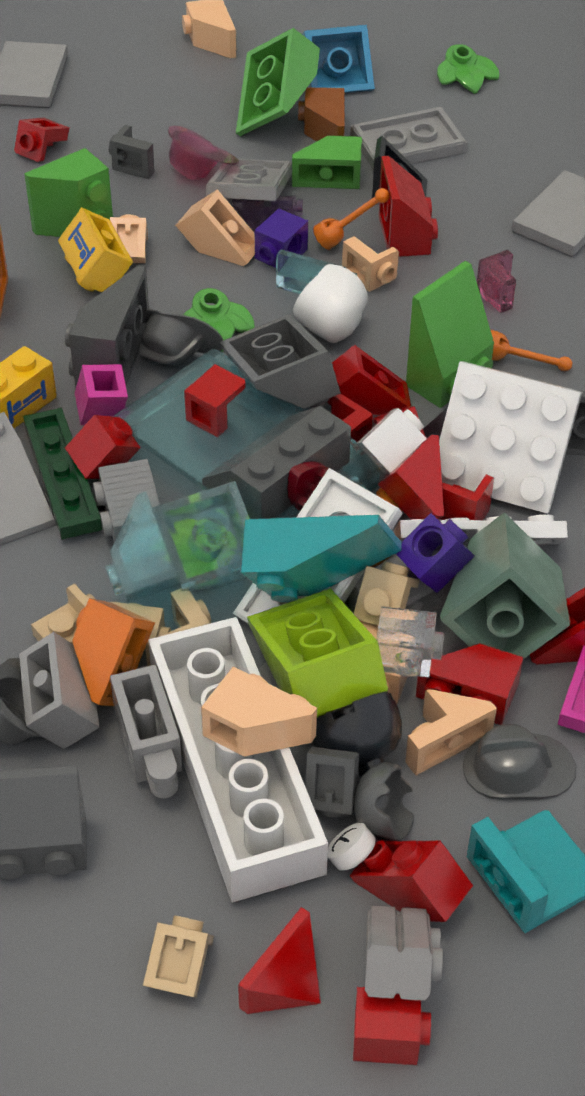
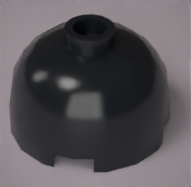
(367, 728)

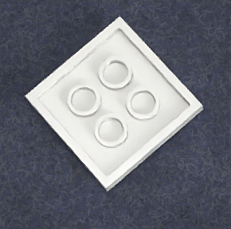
(509, 431)

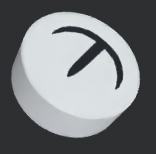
(351, 846)

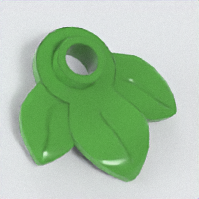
(466, 67)
(223, 316)

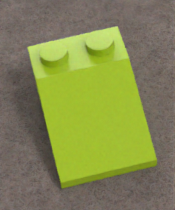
(320, 651)

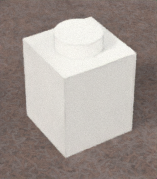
(393, 439)

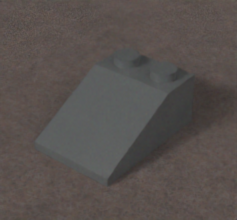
(110, 326)

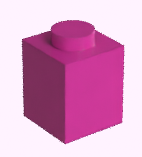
(100, 391)

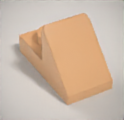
(451, 727)

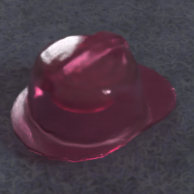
(194, 154)

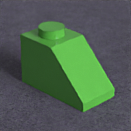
(328, 163)

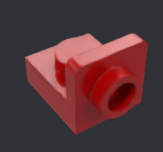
(37, 134)

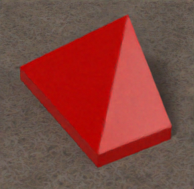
(285, 971)

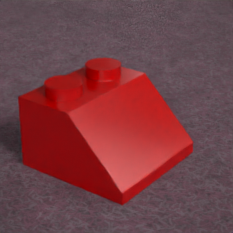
(407, 213)

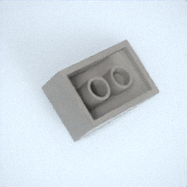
(21, 497)

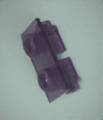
(255, 213)

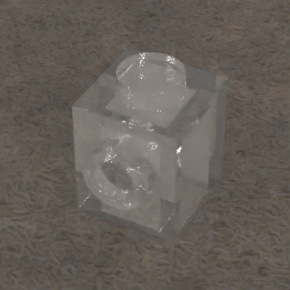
(408, 641)

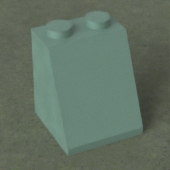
(507, 592)

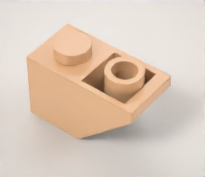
(255, 716)

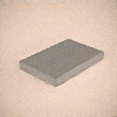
(30, 73)
(415, 135)
(251, 179)
(556, 215)

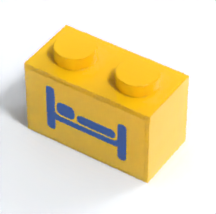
(94, 251)
(25, 384)

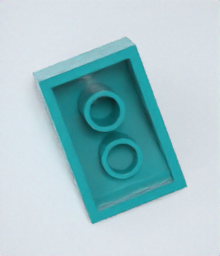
(312, 553)

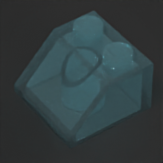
(205, 536)
(140, 555)

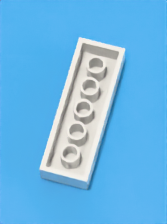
(249, 804)

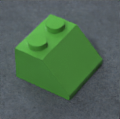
(65, 186)

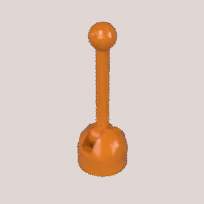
(330, 231)
(502, 348)

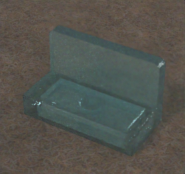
(296, 271)

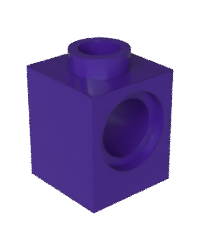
(279, 233)
(423, 540)

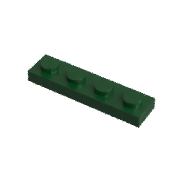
(63, 481)

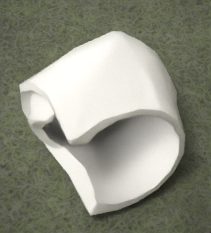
(332, 303)

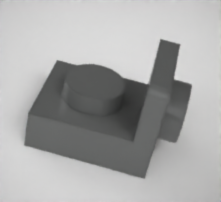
(131, 154)
(332, 780)

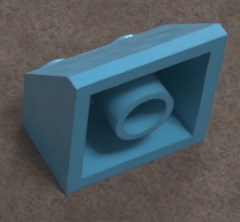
(343, 58)

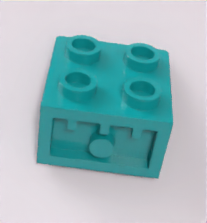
(529, 867)

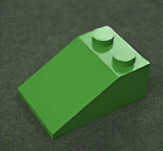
(275, 78)
(447, 329)

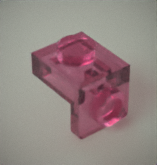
(496, 281)

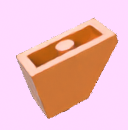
(107, 644)

